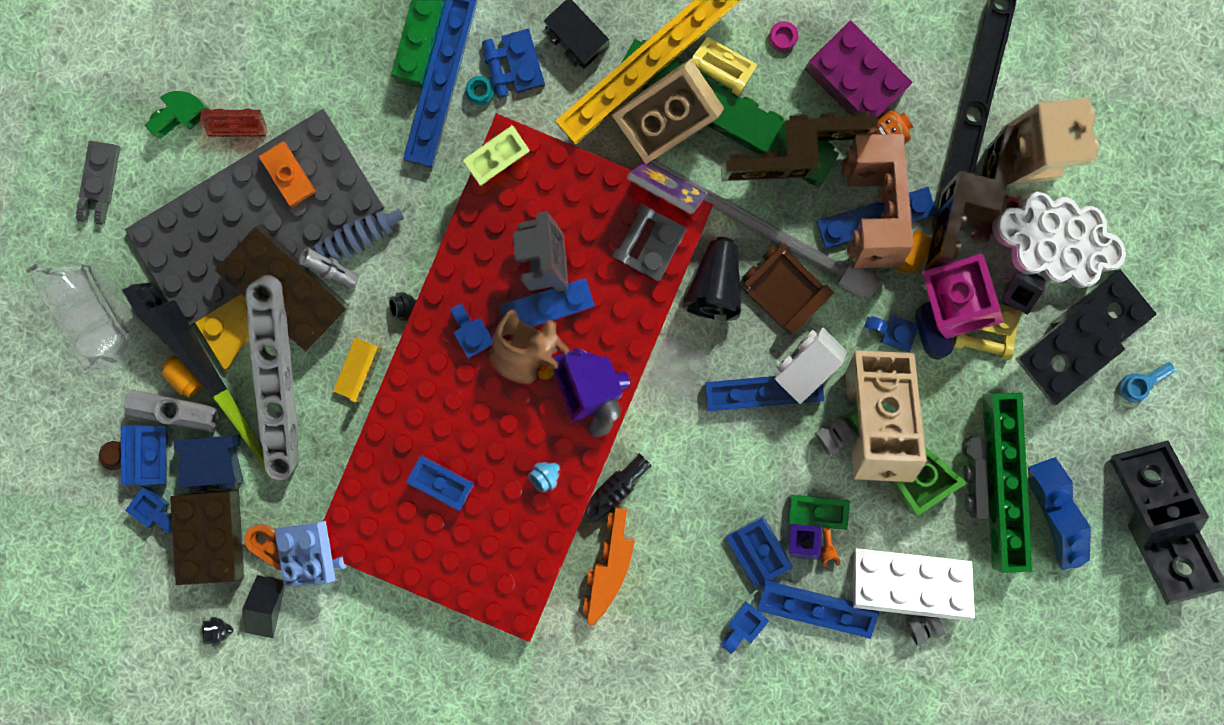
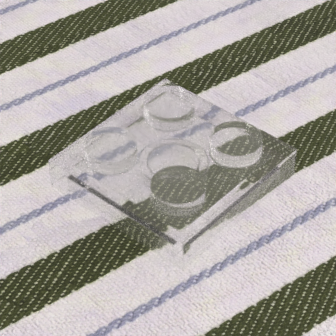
(677, 367)

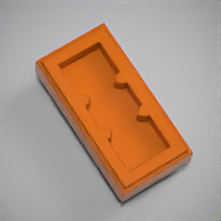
(287, 174)

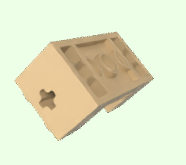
(1045, 140)
(889, 443)

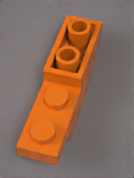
(609, 576)

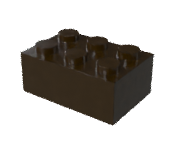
(207, 537)

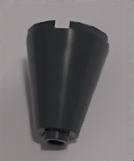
(716, 282)

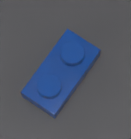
(440, 482)

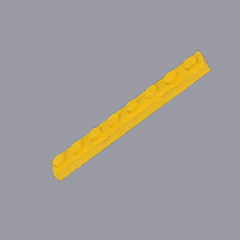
(642, 66)

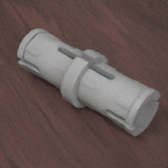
(328, 268)

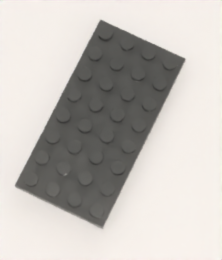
(205, 224)

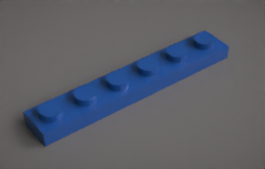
(440, 82)

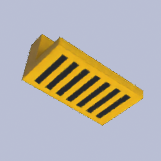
(357, 370)

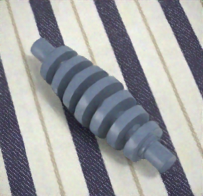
(362, 233)

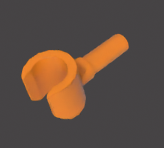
(828, 551)

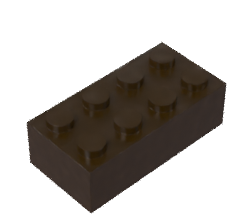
(307, 299)

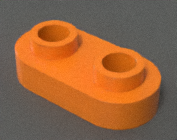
(266, 551)

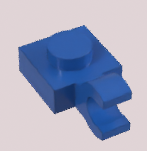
(896, 332)
(473, 334)
(150, 509)
(746, 624)

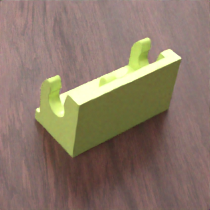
(496, 155)

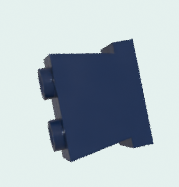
(208, 462)

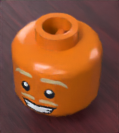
(893, 123)

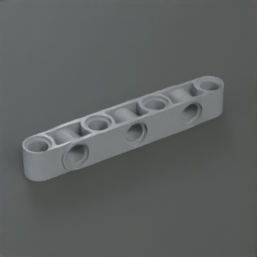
(273, 377)

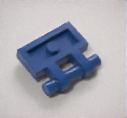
(522, 61)

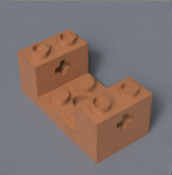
(881, 163)

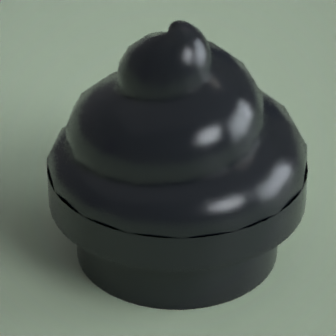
(401, 306)
(215, 631)

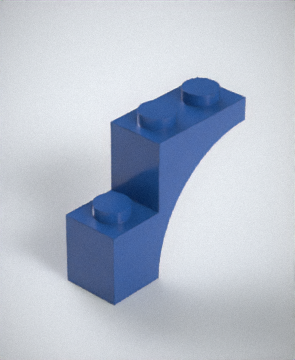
(1066, 522)

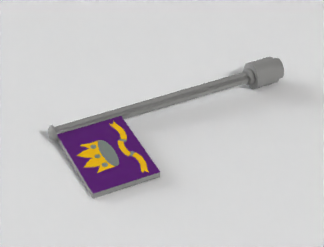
(689, 195)

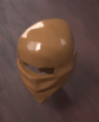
(525, 350)

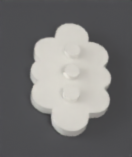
(1059, 240)

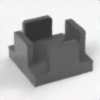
(544, 247)

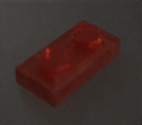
(234, 123)

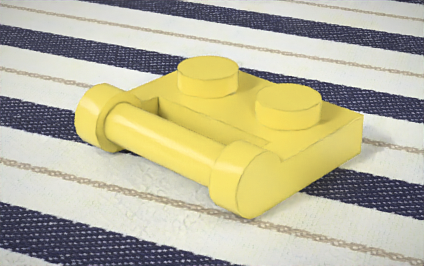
(724, 65)
(1007, 329)

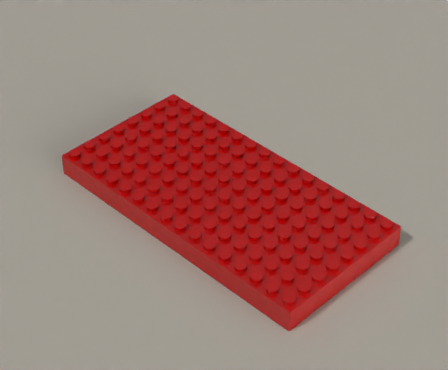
(508, 539)

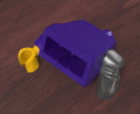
(589, 388)

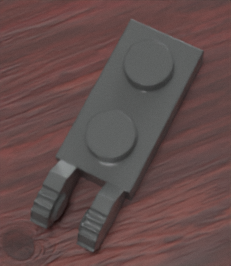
(98, 180)
(977, 476)

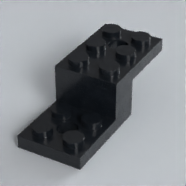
(1086, 337)
(1168, 522)

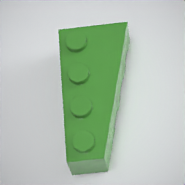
(929, 487)

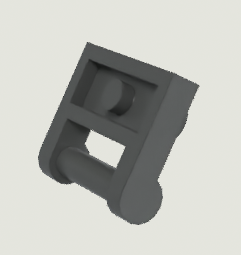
(658, 248)

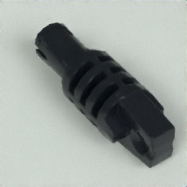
(616, 489)

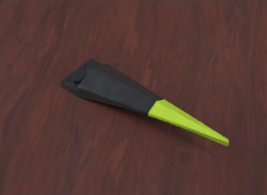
(174, 330)

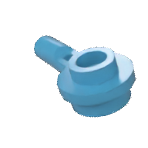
(1137, 387)

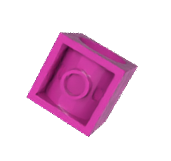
(963, 296)

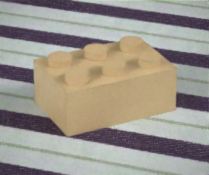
(668, 111)

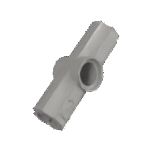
(155, 408)

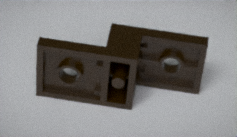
(798, 147)
(973, 198)

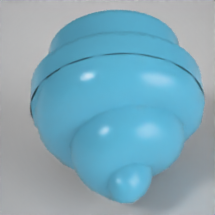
(544, 476)

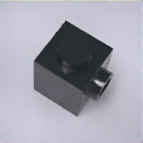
(1023, 291)

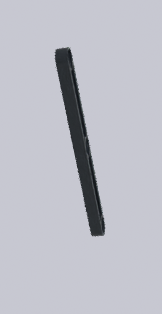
(979, 92)

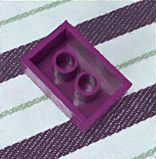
(857, 72)

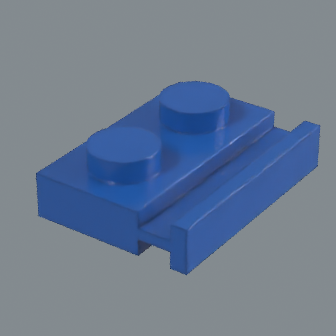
(143, 455)
(759, 551)

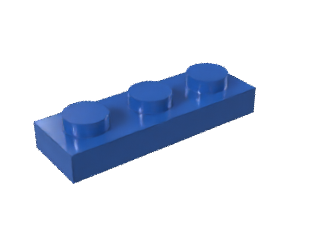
(551, 304)

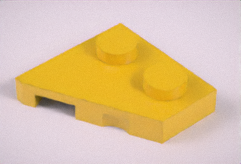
(226, 330)

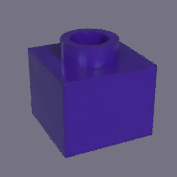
(805, 532)

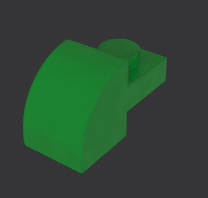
(180, 108)

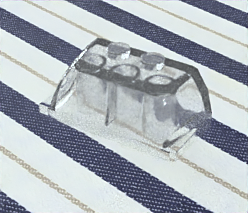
(88, 314)

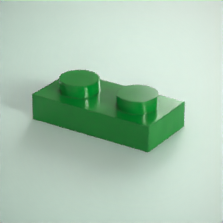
(819, 511)

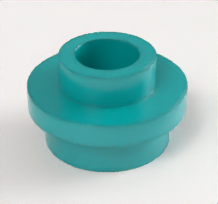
(475, 82)

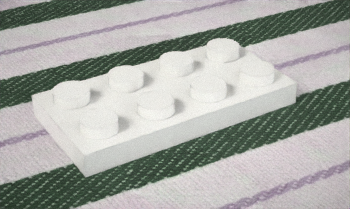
(913, 584)

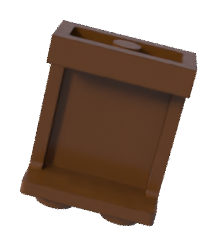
(785, 289)

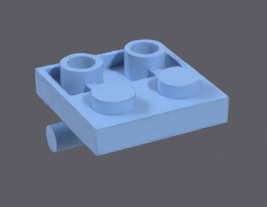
(306, 554)

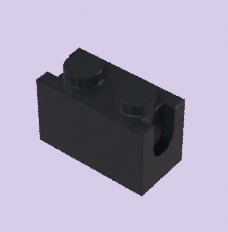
(576, 34)

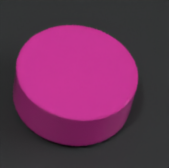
(783, 36)

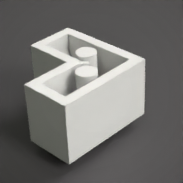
(816, 361)

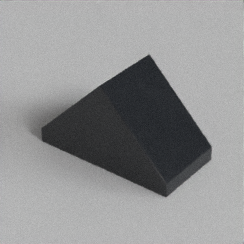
(263, 606)

